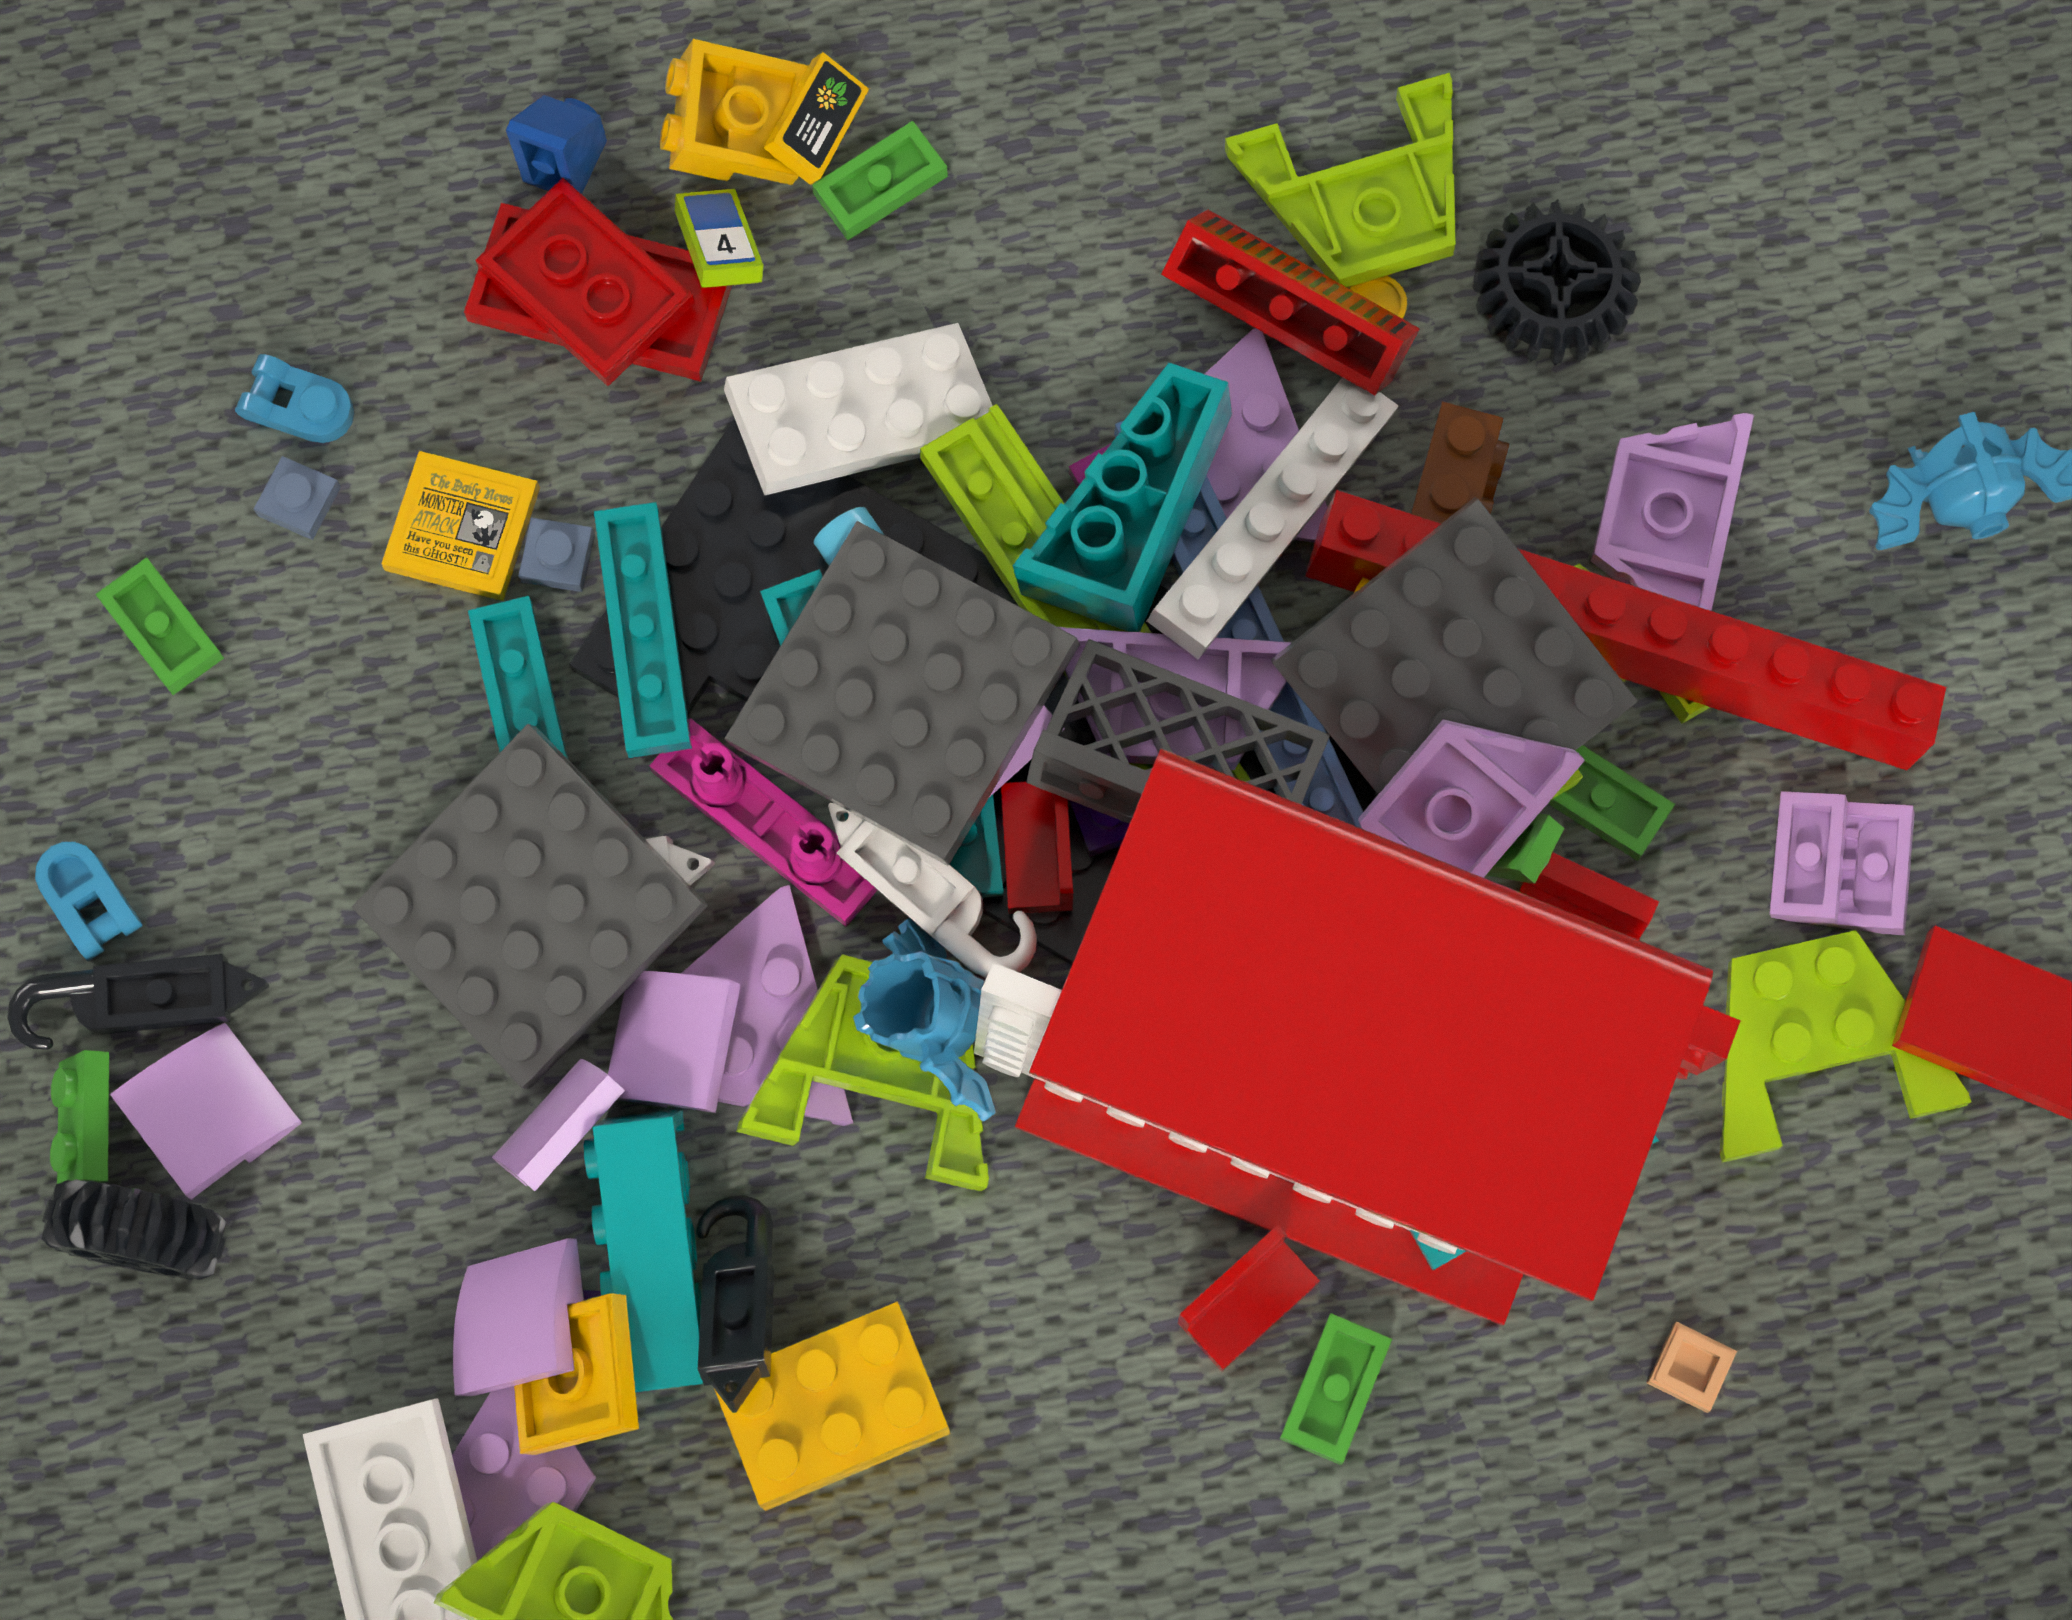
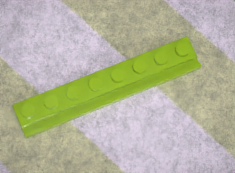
(1004, 506)

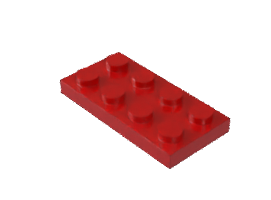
(678, 351)

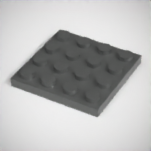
(1454, 637)
(902, 692)
(529, 906)

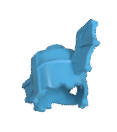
(1969, 484)
(926, 1012)

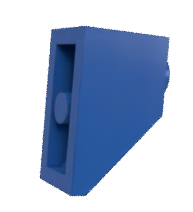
(556, 142)

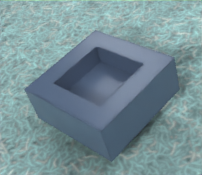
(297, 498)
(556, 554)

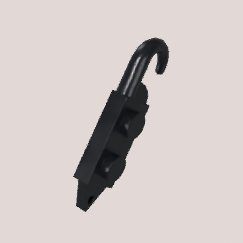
(139, 995)
(737, 1303)

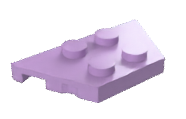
(1258, 426)
(1672, 509)
(1229, 665)
(1469, 794)
(776, 987)
(508, 1487)

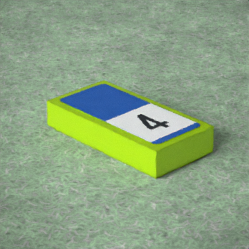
(718, 238)

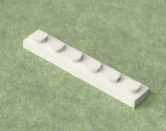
(1270, 517)

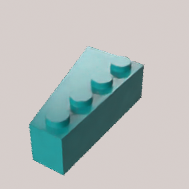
(1125, 518)
(649, 1242)

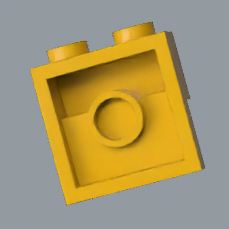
(727, 111)

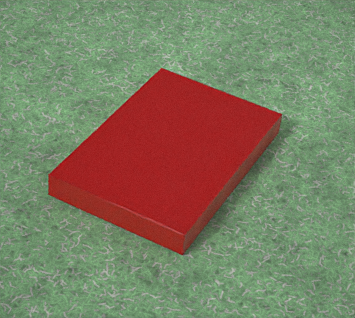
(585, 281)
(1991, 1020)

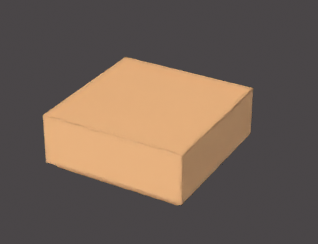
(1691, 1367)

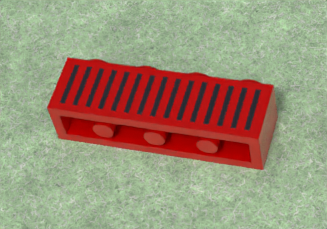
(1290, 301)

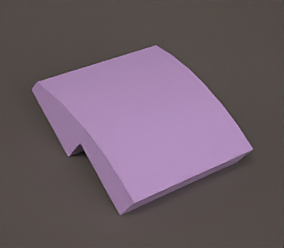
(1842, 863)
(674, 1039)
(205, 1109)
(558, 1124)
(516, 1318)

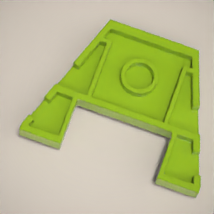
(1369, 212)
(1812, 1012)
(834, 1053)

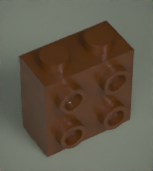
(1460, 463)

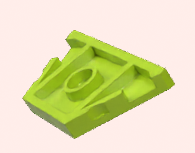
(563, 1570)

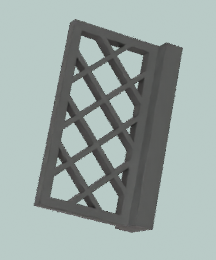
(1116, 786)

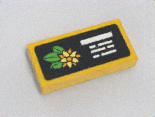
(816, 118)

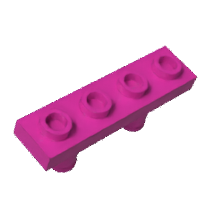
(765, 822)

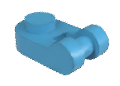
(317, 409)
(72, 879)

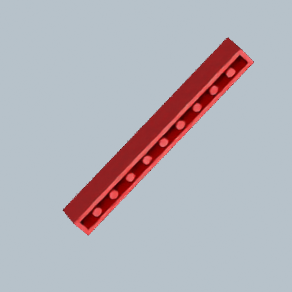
(1680, 645)

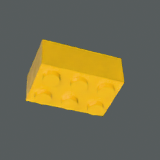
(835, 1408)

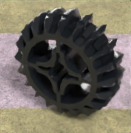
(1604, 276)
(134, 1229)

